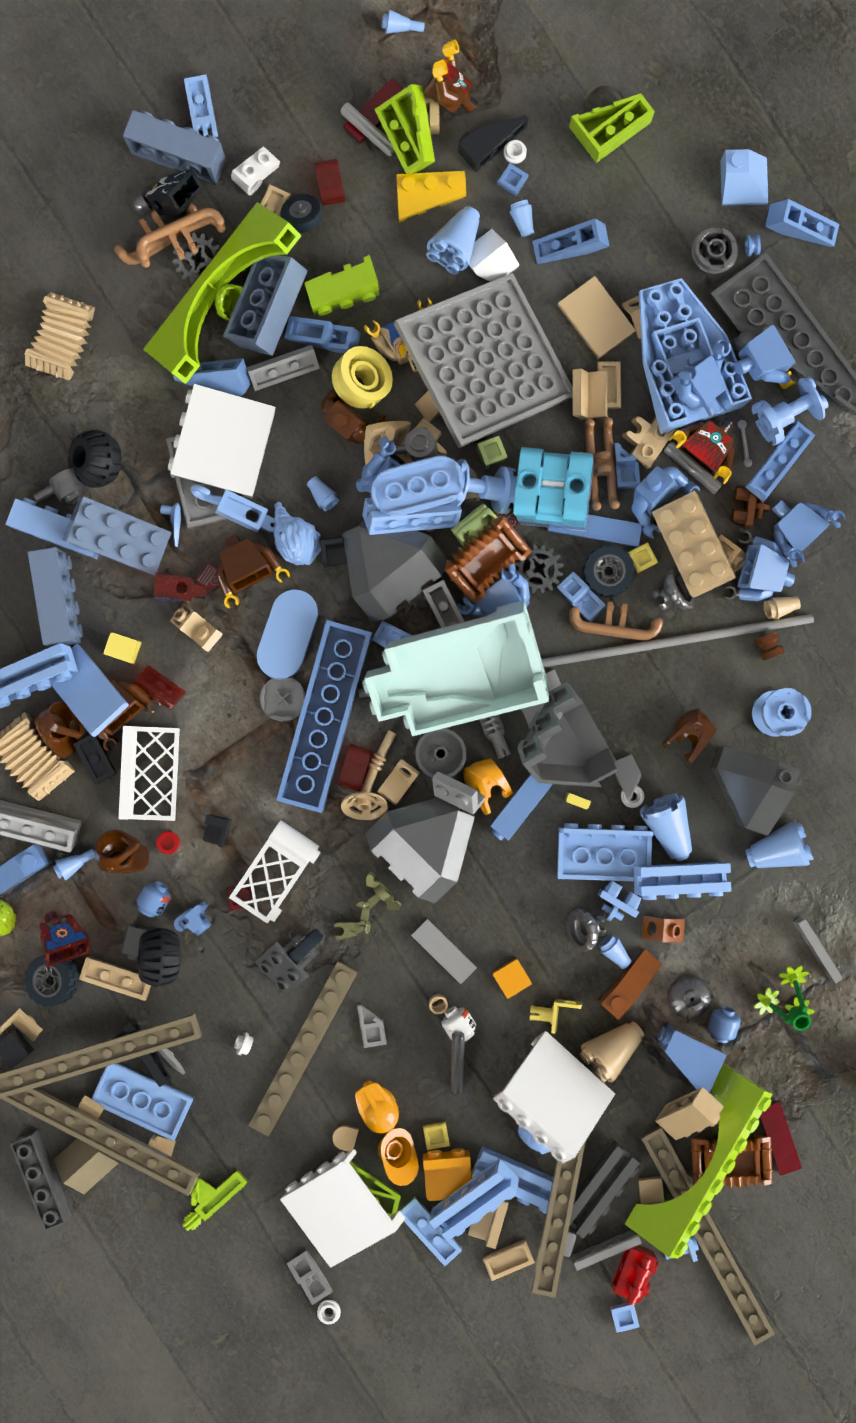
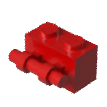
(634, 1274)

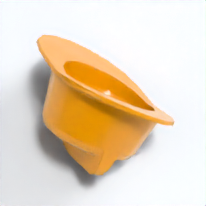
(398, 1156)

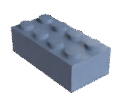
(174, 146)
(265, 304)
(116, 536)
(55, 597)

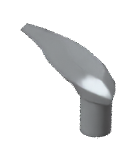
(170, 1058)

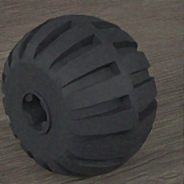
(95, 458)
(158, 957)

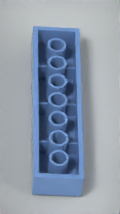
(324, 716)

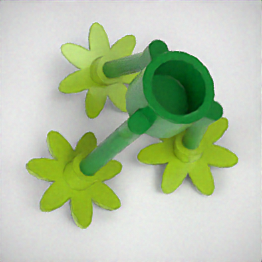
(799, 1013)

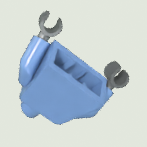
(762, 570)

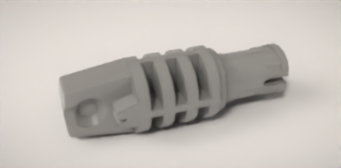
(495, 732)

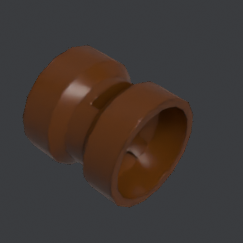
(769, 645)

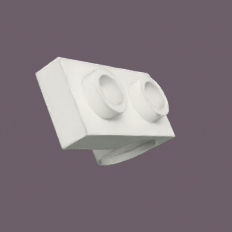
(254, 170)

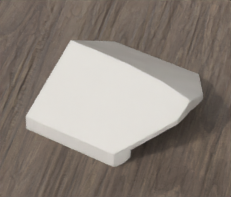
(492, 257)

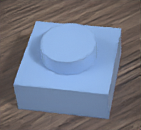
(624, 1317)

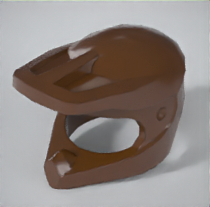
(695, 727)
(55, 729)
(120, 855)

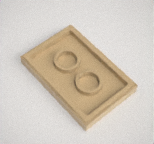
(596, 317)

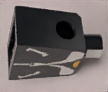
(168, 197)

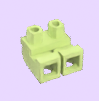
(472, 523)

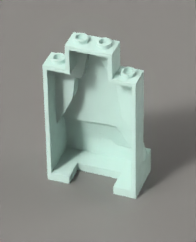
(460, 672)

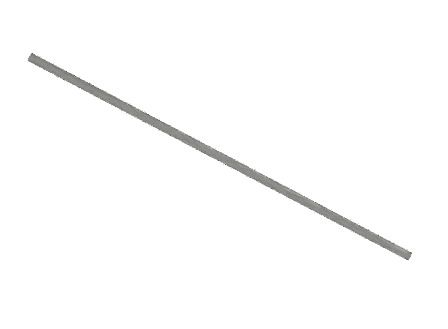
(670, 641)

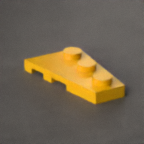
(428, 190)

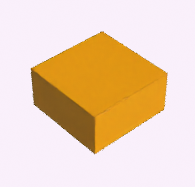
(511, 978)

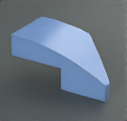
(625, 469)

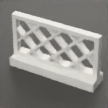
(128, 778)

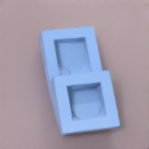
(580, 595)

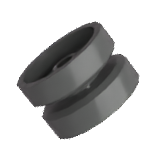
(445, 740)

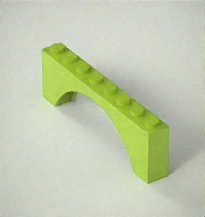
(256, 238)
(675, 1221)

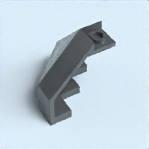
(389, 568)
(566, 743)
(754, 787)
(423, 845)

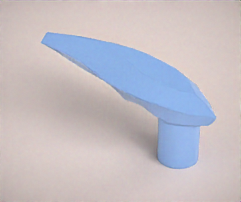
(175, 512)

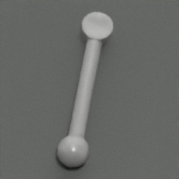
(742, 425)

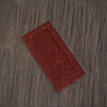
(159, 687)

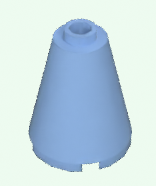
(670, 825)

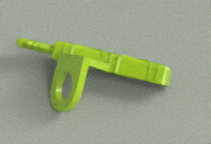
(212, 1198)

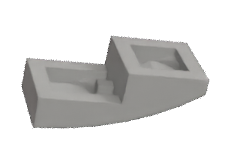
(310, 1277)

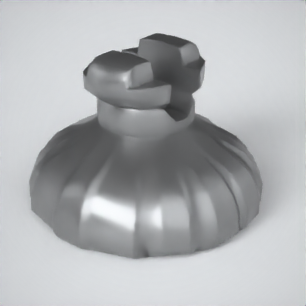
(674, 592)
(584, 929)
(683, 990)

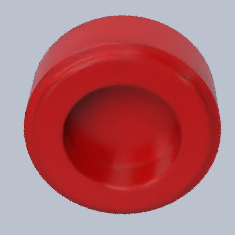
(168, 842)

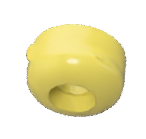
(370, 368)

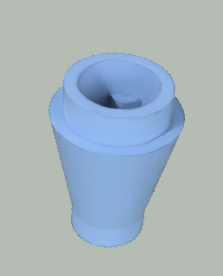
(522, 216)
(323, 495)
(614, 950)

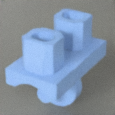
(610, 894)

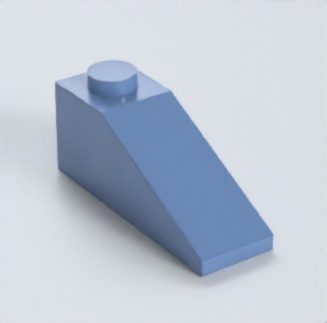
(801, 223)
(572, 242)
(223, 375)
(22, 867)

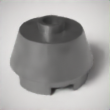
(715, 250)

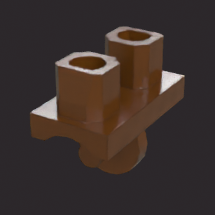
(746, 515)

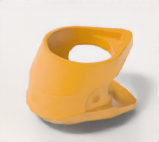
(482, 777)
(377, 1107)

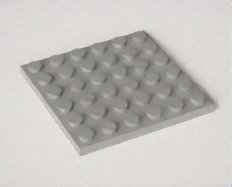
(484, 359)

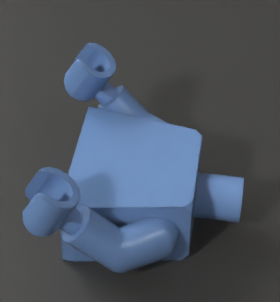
(702, 380)
(377, 465)
(656, 492)
(801, 527)
(507, 590)

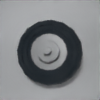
(302, 212)

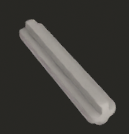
(367, 128)
(692, 467)

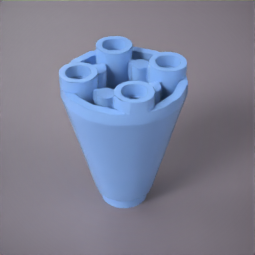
(454, 241)
(781, 848)

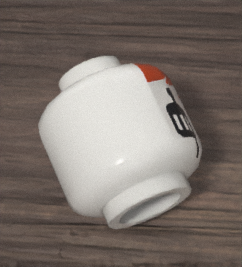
(460, 1021)

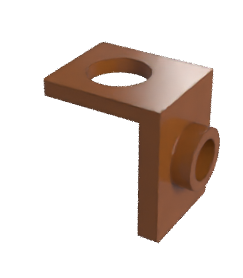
(666, 929)

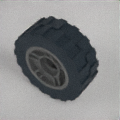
(621, 574)
(47, 992)

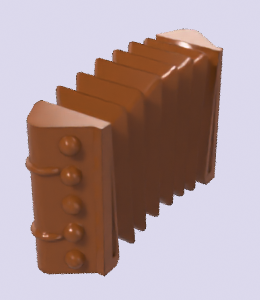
(486, 557)
(751, 1165)

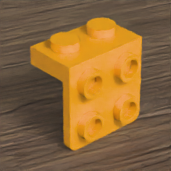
(445, 1172)

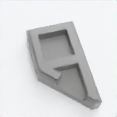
(628, 775)
(371, 1028)

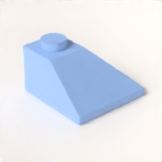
(743, 178)

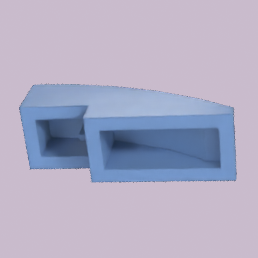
(322, 334)

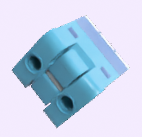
(553, 489)

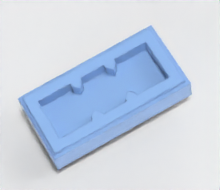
(388, 633)

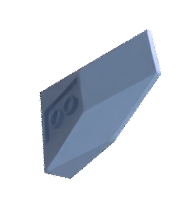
(676, 334)

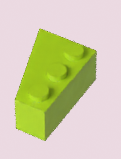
(612, 125)
(408, 128)
(343, 288)
(383, 1193)

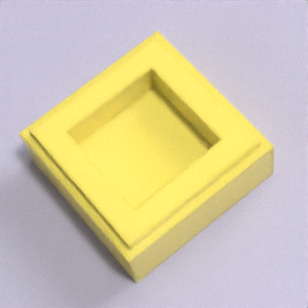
(642, 557)
(578, 801)
(436, 1135)

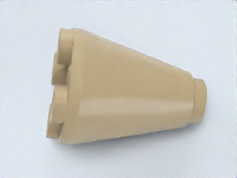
(612, 1050)

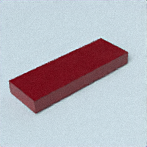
(385, 93)
(782, 1144)

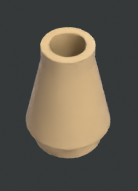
(780, 606)

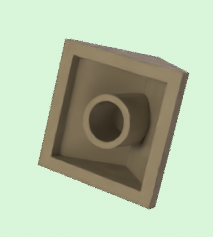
(83, 1165)

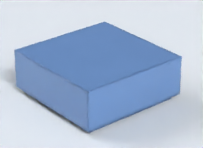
(512, 179)

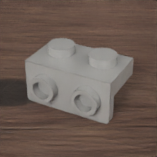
(457, 793)

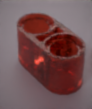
(329, 182)
(355, 767)

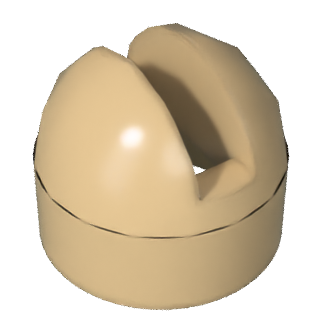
(439, 1007)

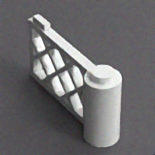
(292, 846)

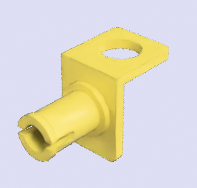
(551, 1014)

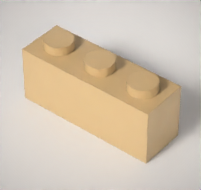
(690, 1114)

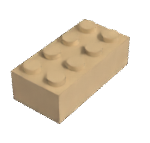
(694, 544)

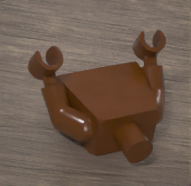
(345, 418)
(135, 697)

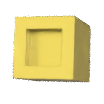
(122, 648)

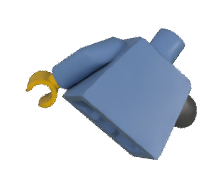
(764, 356)

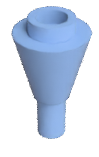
(395, 22)
(68, 866)

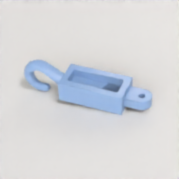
(235, 507)

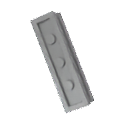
(38, 826)

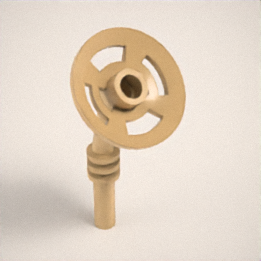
(364, 797)

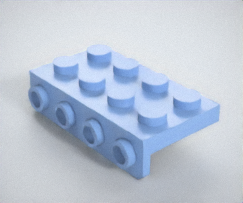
(602, 853)

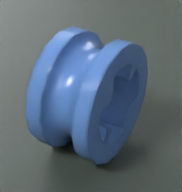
(752, 244)

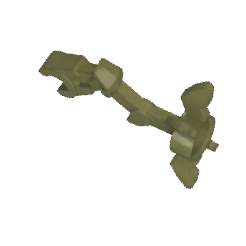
(351, 928)

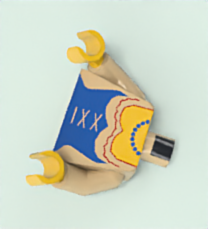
(390, 343)

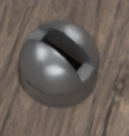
(140, 204)

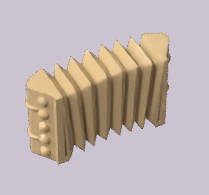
(60, 337)
(31, 759)

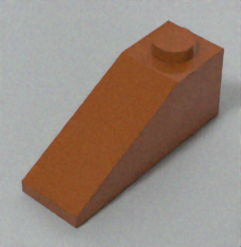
(630, 984)

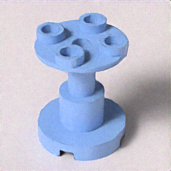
(775, 418)
(497, 489)
(781, 712)

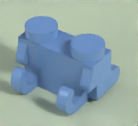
(195, 919)

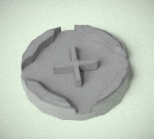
(282, 699)

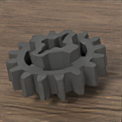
(200, 245)
(547, 563)

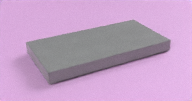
(195, 510)

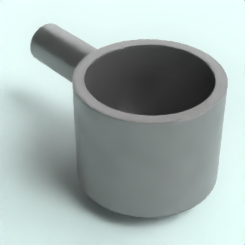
(418, 445)
(65, 486)

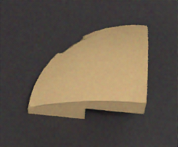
(392, 430)

